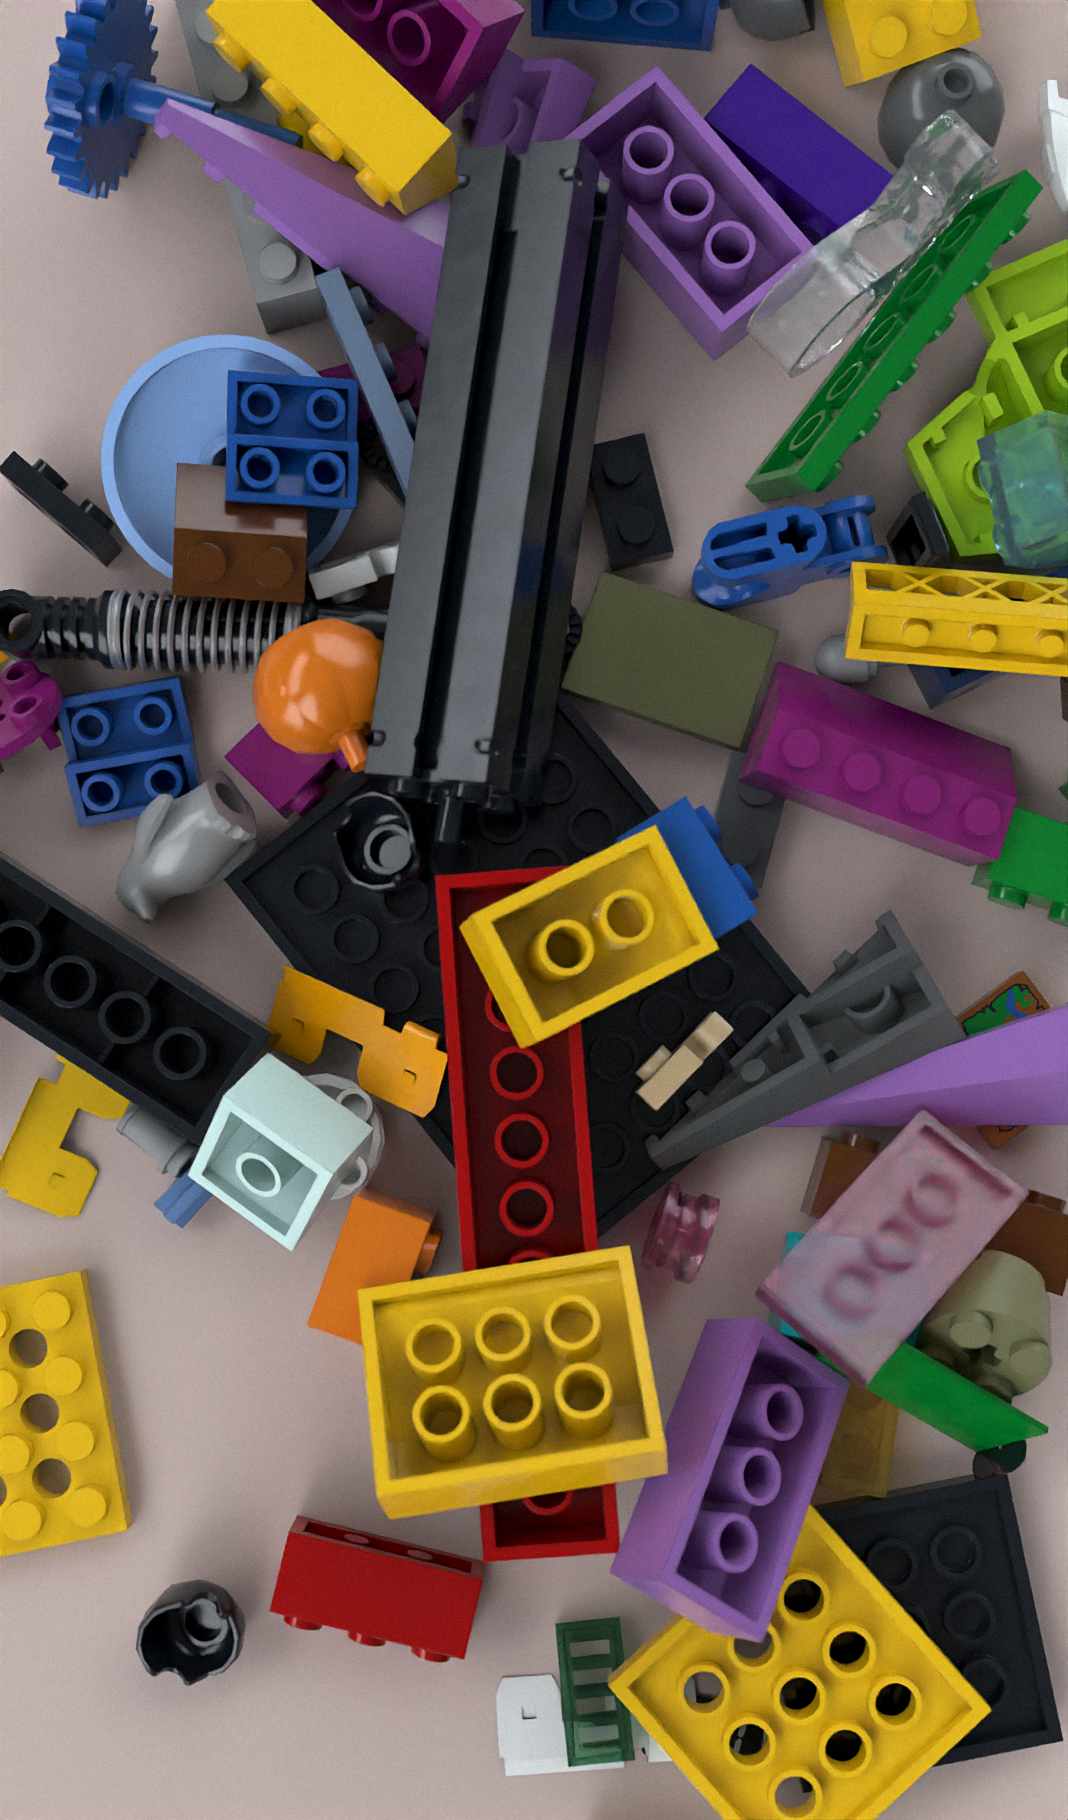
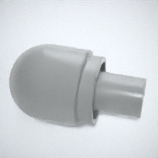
(832, 663)

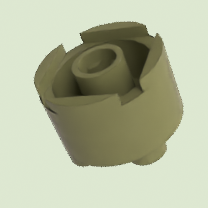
(993, 1326)

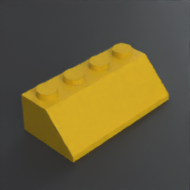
(341, 95)

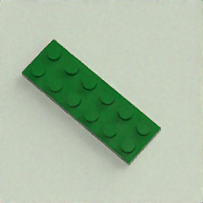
(886, 348)

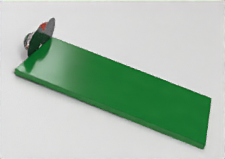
(955, 1408)

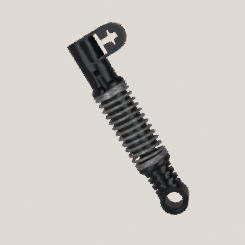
(164, 630)

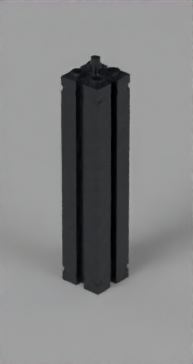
(498, 482)

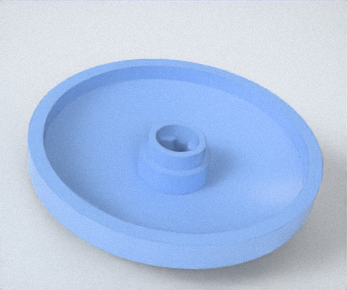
(178, 414)

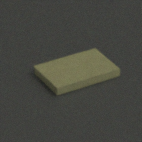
(669, 661)

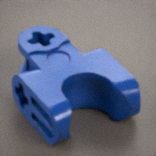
(782, 550)

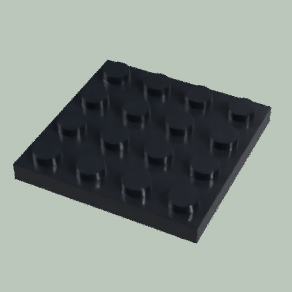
(963, 1577)

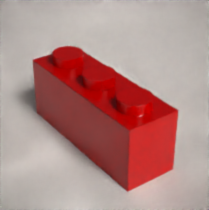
(377, 1589)

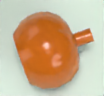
(320, 689)

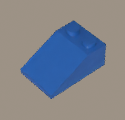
(630, 22)

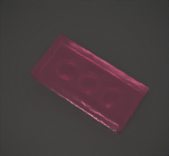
(891, 1247)

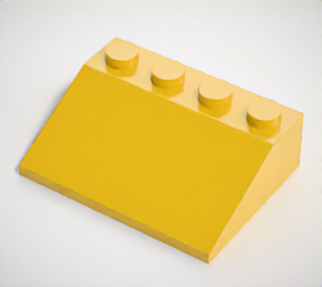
(509, 1383)

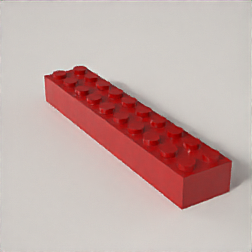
(518, 1181)

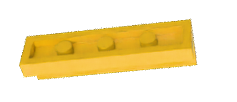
(963, 631)

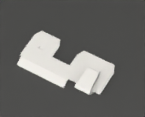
(540, 1742)

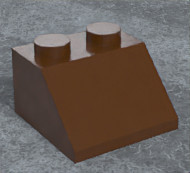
(235, 546)

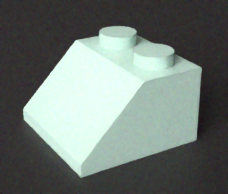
(278, 1150)

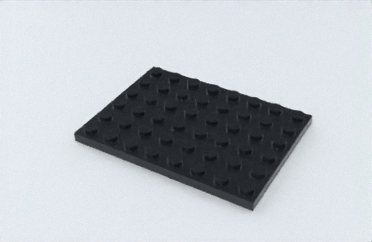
(391, 956)

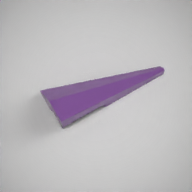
(527, 102)
(325, 212)
(987, 1078)

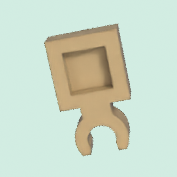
(669, 1070)

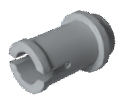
(158, 1140)

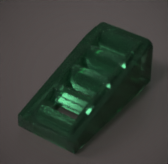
(600, 1751)

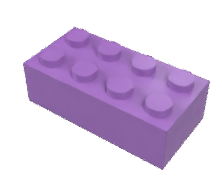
(694, 214)
(738, 1478)

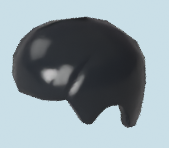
(382, 842)
(191, 1631)

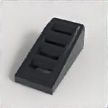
(918, 536)

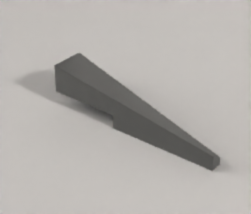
(854, 1027)

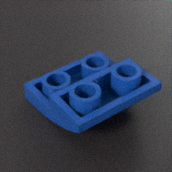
(291, 440)
(128, 748)

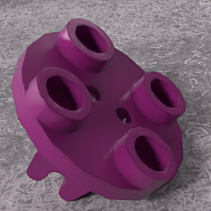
(27, 708)

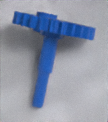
(106, 92)

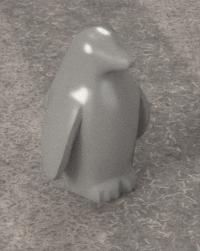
(186, 845)

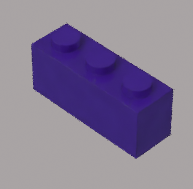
(796, 155)

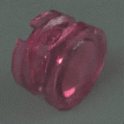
(680, 1232)

